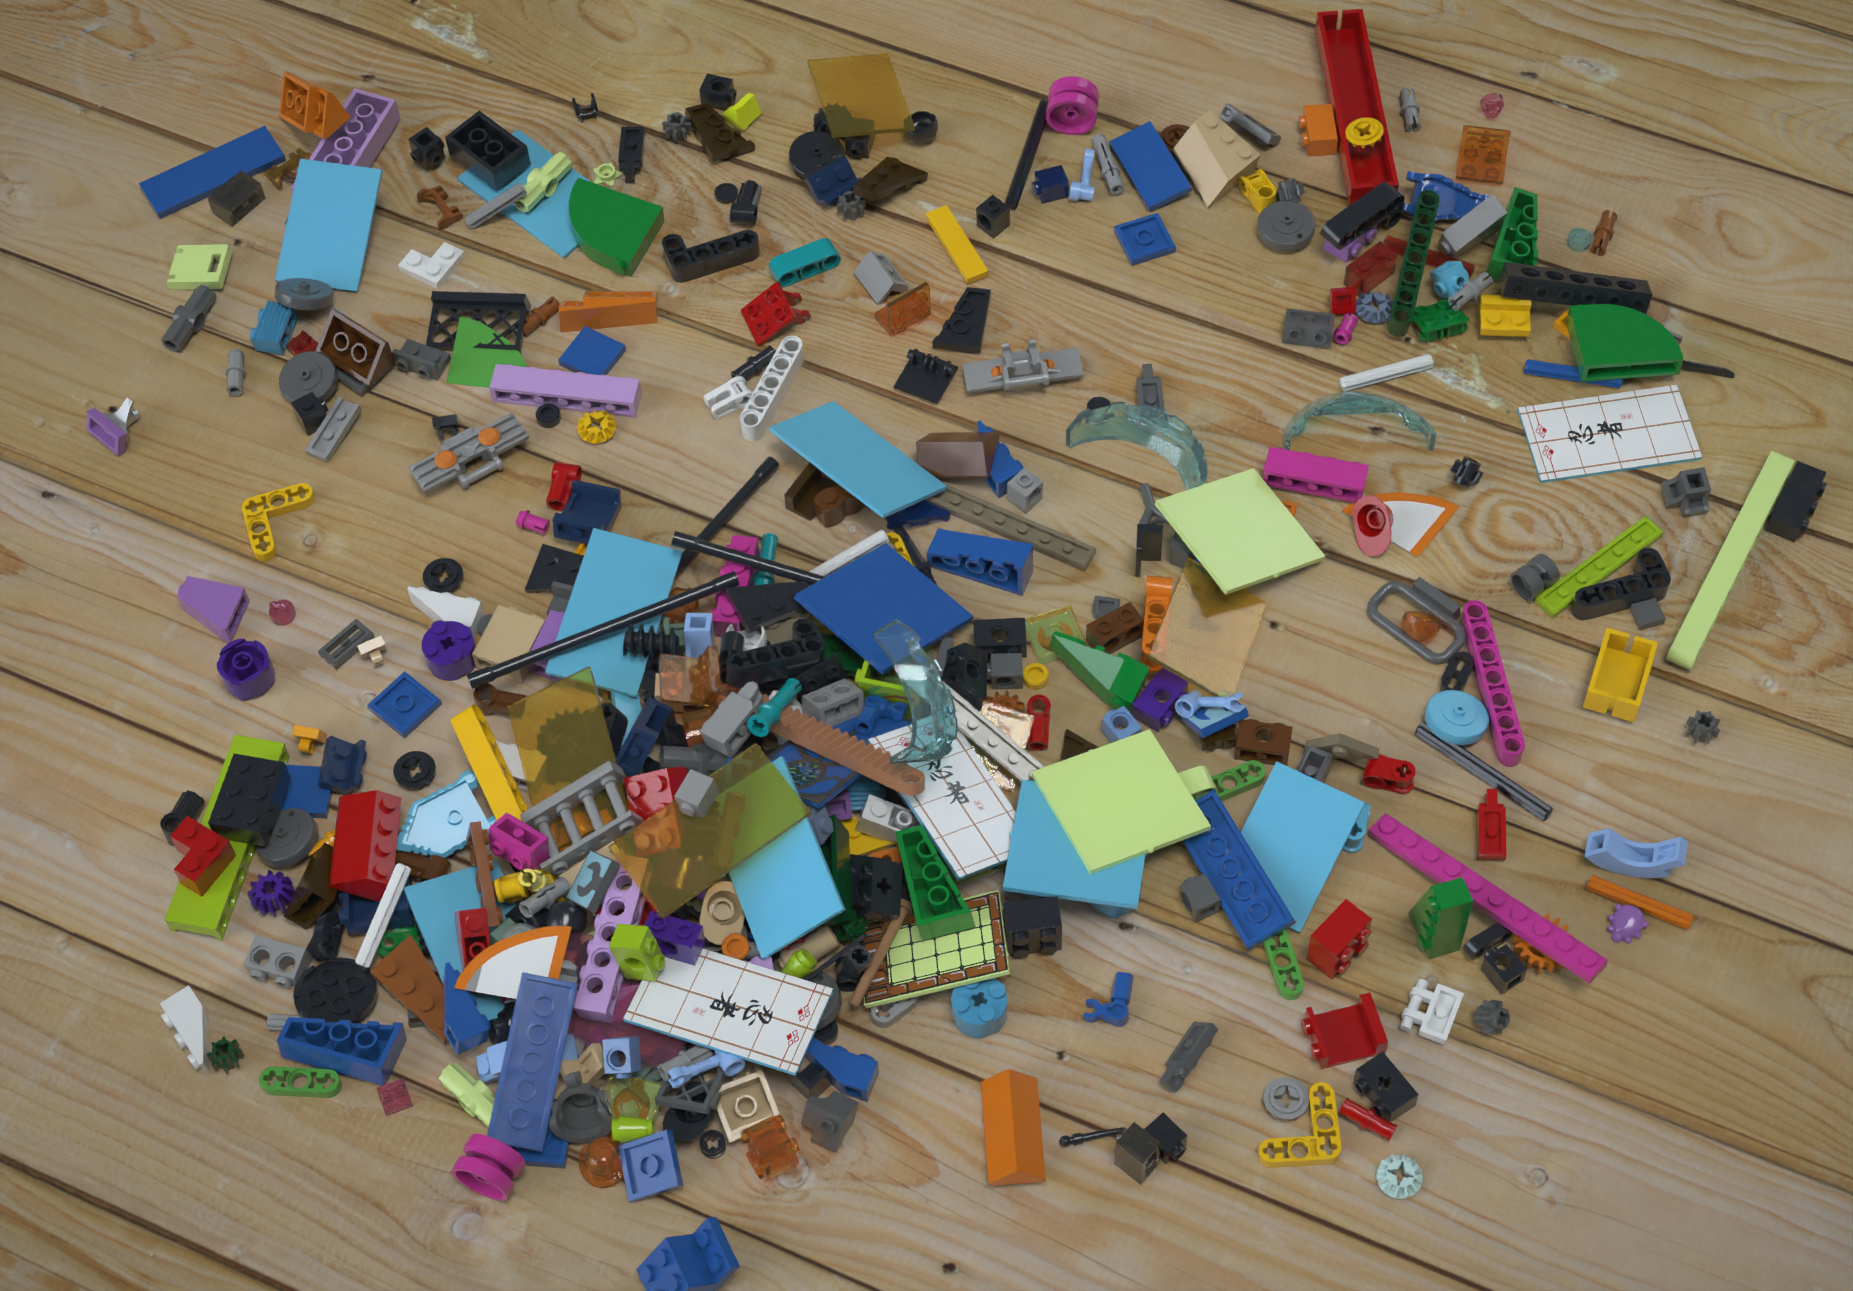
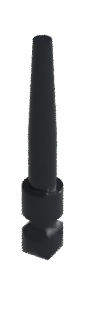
(1079, 1138)

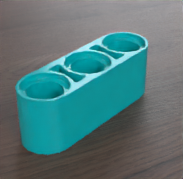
(804, 262)

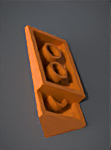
(310, 107)
(609, 310)
(1012, 1129)

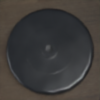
(813, 152)

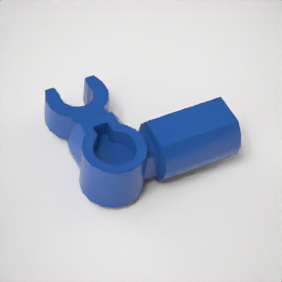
(878, 708)
(1117, 1011)

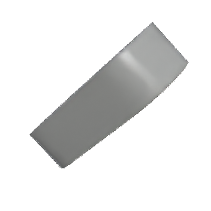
(896, 1012)

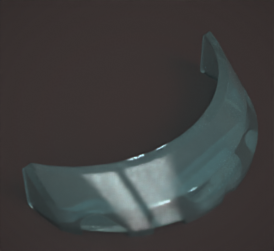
(1357, 403)
(1146, 427)
(928, 697)

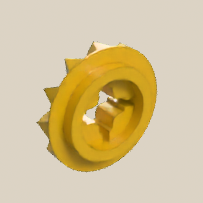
(1364, 125)
(594, 434)

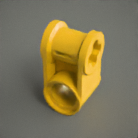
(1258, 190)
(510, 889)

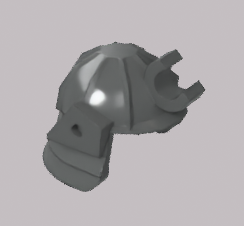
(581, 1111)

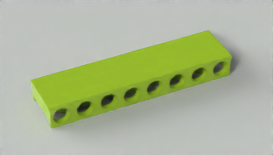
(203, 914)

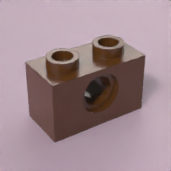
(1250, 748)

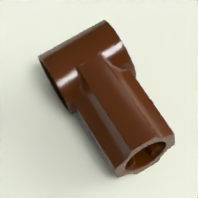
(498, 700)
(423, 867)

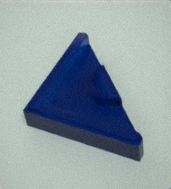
(918, 514)

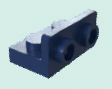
(832, 181)
(342, 765)

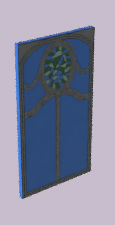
(819, 777)

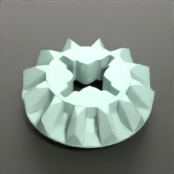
(1388, 1182)

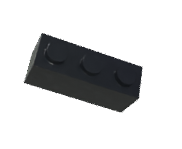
(1797, 502)

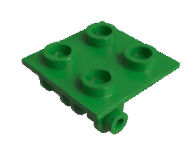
(1439, 320)

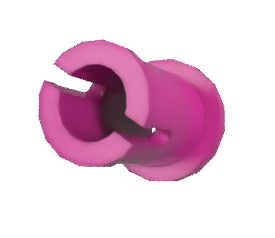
(1343, 333)
(532, 522)

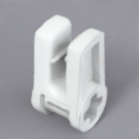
(728, 397)

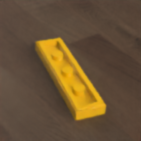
(957, 244)

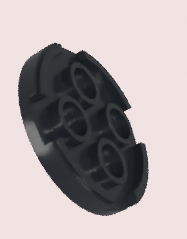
(336, 991)

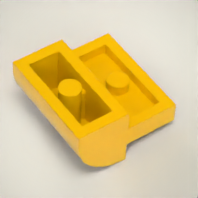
(1504, 316)

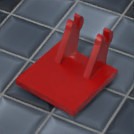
(772, 312)

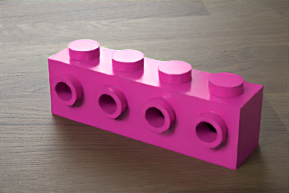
(1315, 474)
(724, 613)

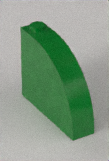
(613, 225)
(1620, 343)

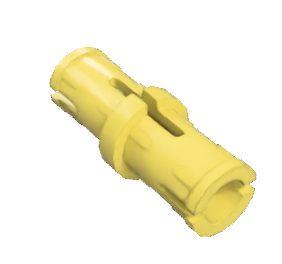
(534, 879)

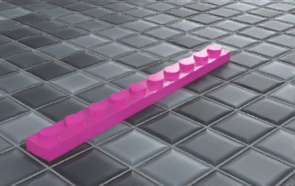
(1490, 899)

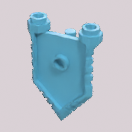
(442, 820)

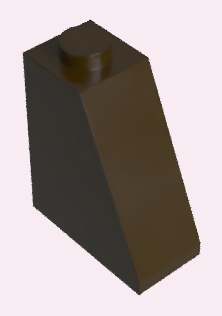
(313, 890)

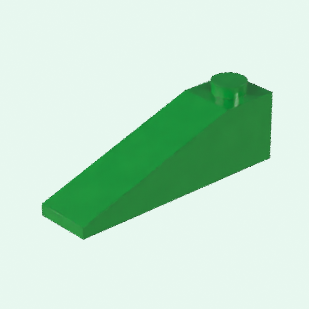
(1113, 678)

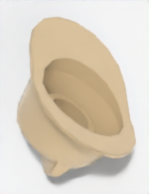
(721, 912)

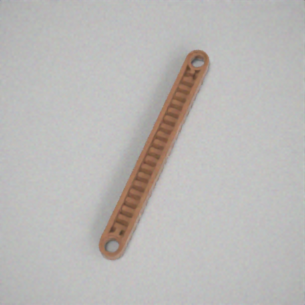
(842, 748)

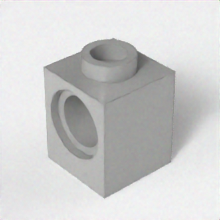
(1025, 490)

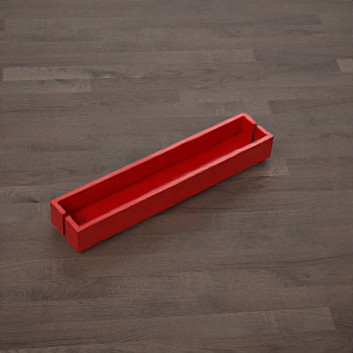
(1354, 95)

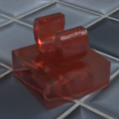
(301, 343)

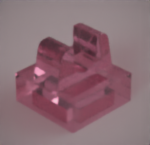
(394, 1097)

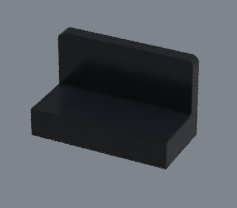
(1148, 544)

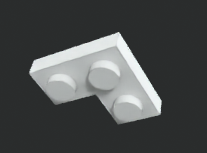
(432, 270)

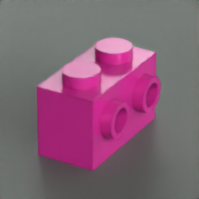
(518, 843)

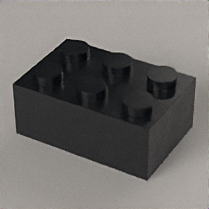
(488, 150)
(250, 799)

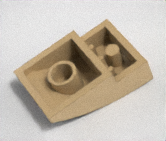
(743, 1100)

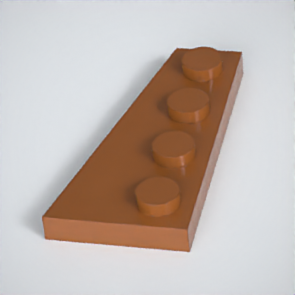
(478, 839)
(413, 984)

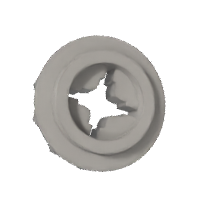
(1296, 1092)

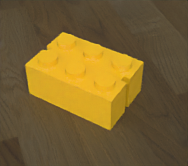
(1620, 676)

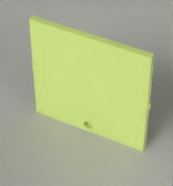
(1239, 531)
(1120, 801)

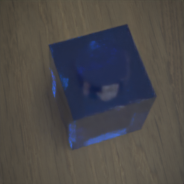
(1051, 184)

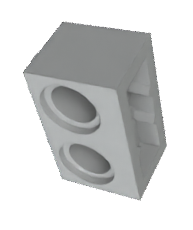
(834, 703)
(280, 956)

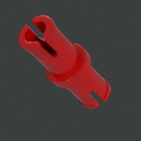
(1368, 1119)

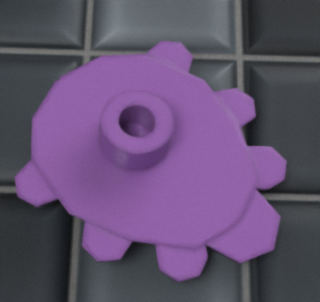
(1626, 923)

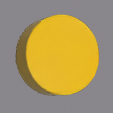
(1035, 676)

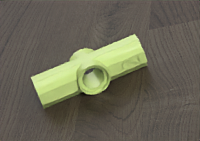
(543, 181)
(471, 1094)

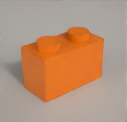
(1319, 130)

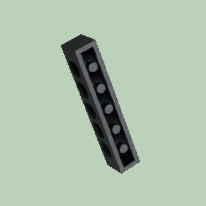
(1572, 287)

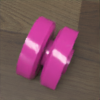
(1072, 105)
(488, 1167)

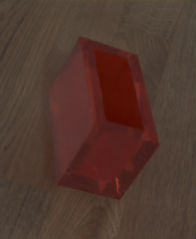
(1370, 268)

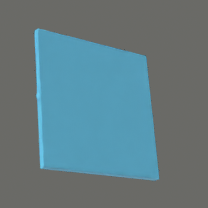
(1047, 864)

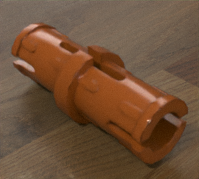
(1603, 232)
(540, 315)

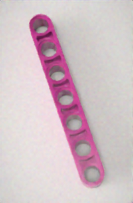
(1493, 693)

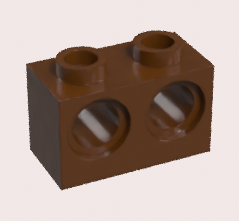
(1115, 629)

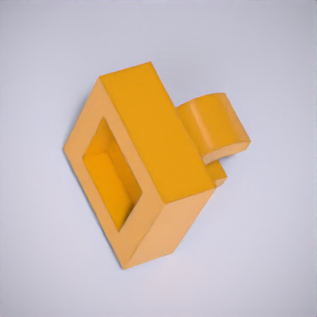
(308, 737)

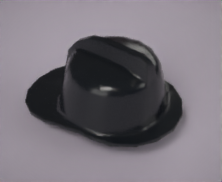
(688, 1124)

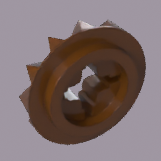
(1169, 133)

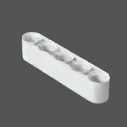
(772, 388)

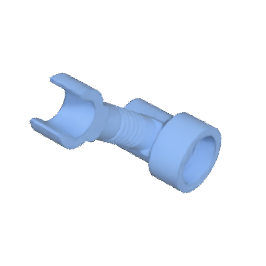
(1084, 190)
(1194, 700)
(729, 1063)

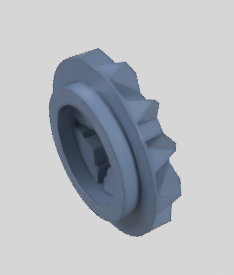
(1368, 312)

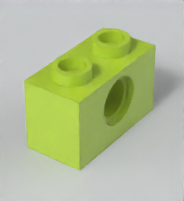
(637, 952)

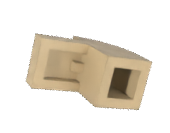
(589, 1064)

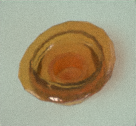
(601, 1162)

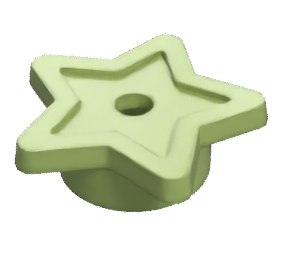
(605, 169)

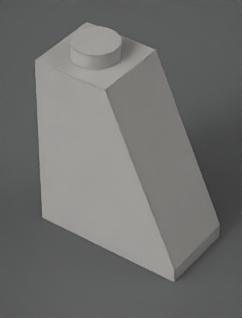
(1473, 228)

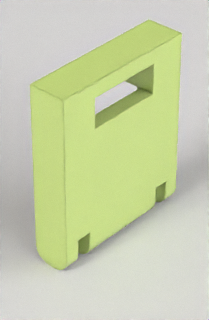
(193, 265)

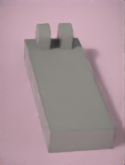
(333, 429)

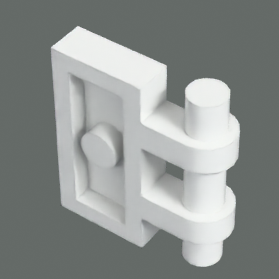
(1440, 1014)

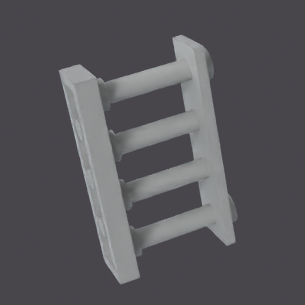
(562, 804)

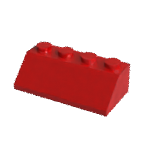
(365, 843)

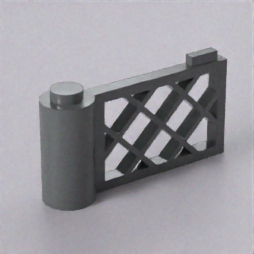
(684, 1100)

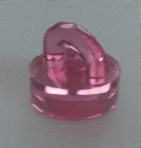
(1492, 103)
(282, 612)

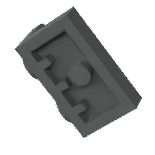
(1308, 328)
(421, 359)

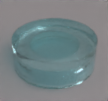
(1579, 239)

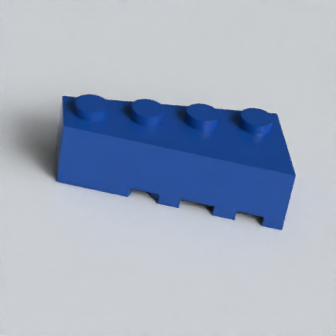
(983, 559)
(346, 1047)

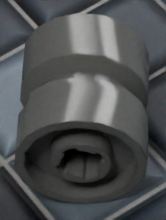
(1534, 577)

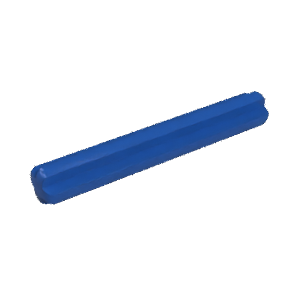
(1563, 372)

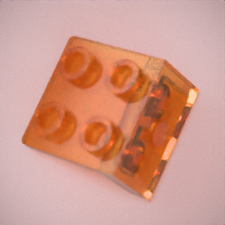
(1482, 154)
(905, 310)
(690, 678)

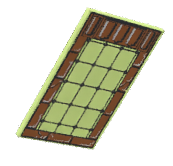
(941, 962)

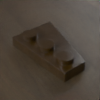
(716, 135)
(886, 178)

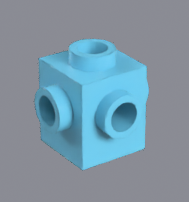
(1449, 278)

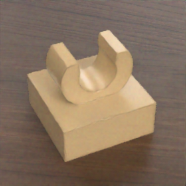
(372, 649)

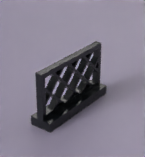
(483, 303)

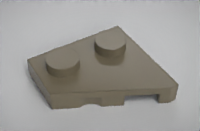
(1344, 747)

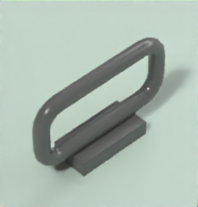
(1432, 602)

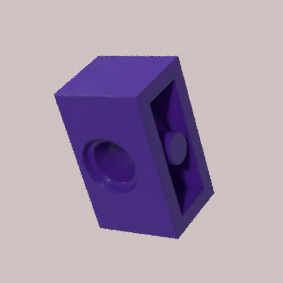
(1162, 687)
(677, 937)

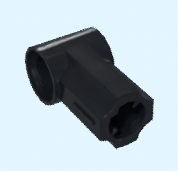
(745, 209)
(187, 805)
(851, 968)

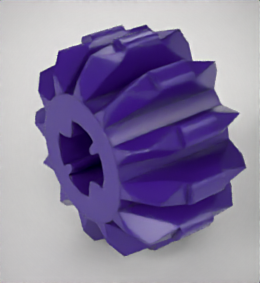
(261, 891)

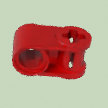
(1388, 773)

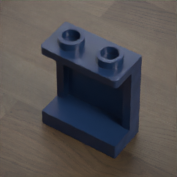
(587, 509)
(642, 736)
(360, 911)

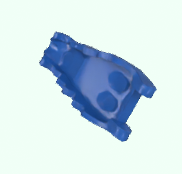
(1454, 197)

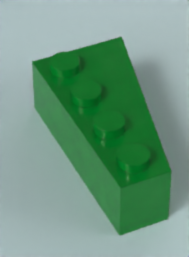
(1517, 234)
(933, 894)
(1442, 917)

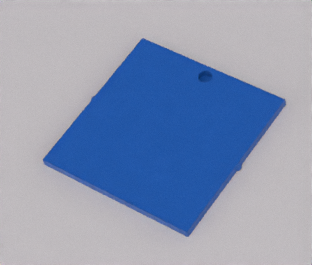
(876, 592)

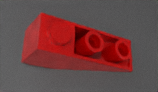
(471, 934)

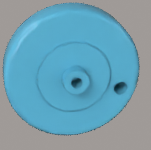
(1456, 717)

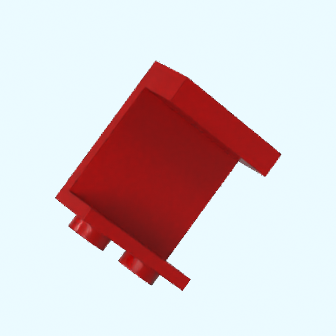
(1345, 1033)

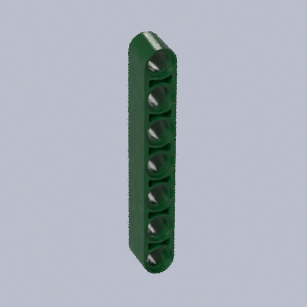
(1413, 263)

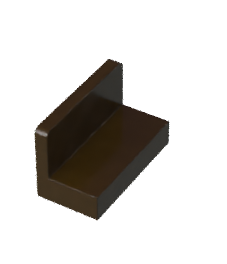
(802, 492)

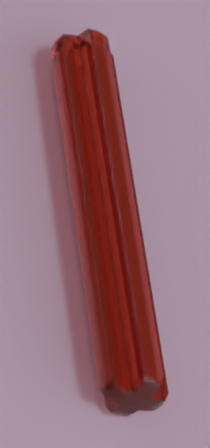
(1433, 257)

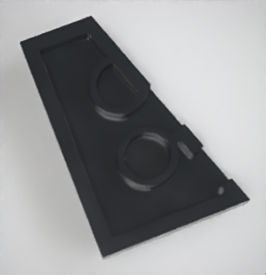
(765, 603)

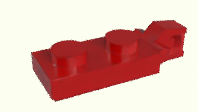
(1491, 828)

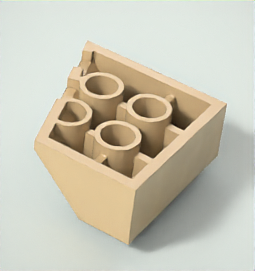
(1214, 157)

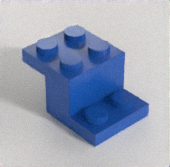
(690, 1261)

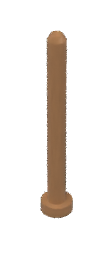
(880, 953)

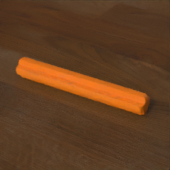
(1643, 902)

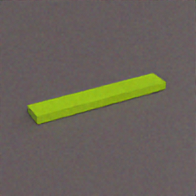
(1599, 566)

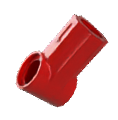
(561, 488)
(1039, 733)

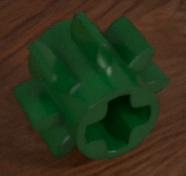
(851, 929)
(225, 1054)

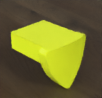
(743, 112)

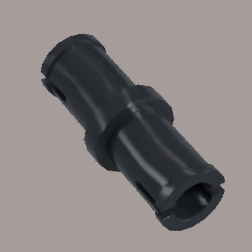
(755, 364)

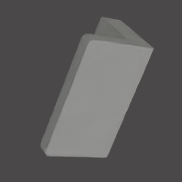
(879, 276)

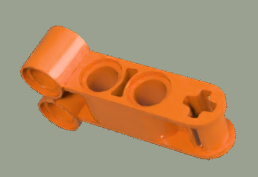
(1156, 602)

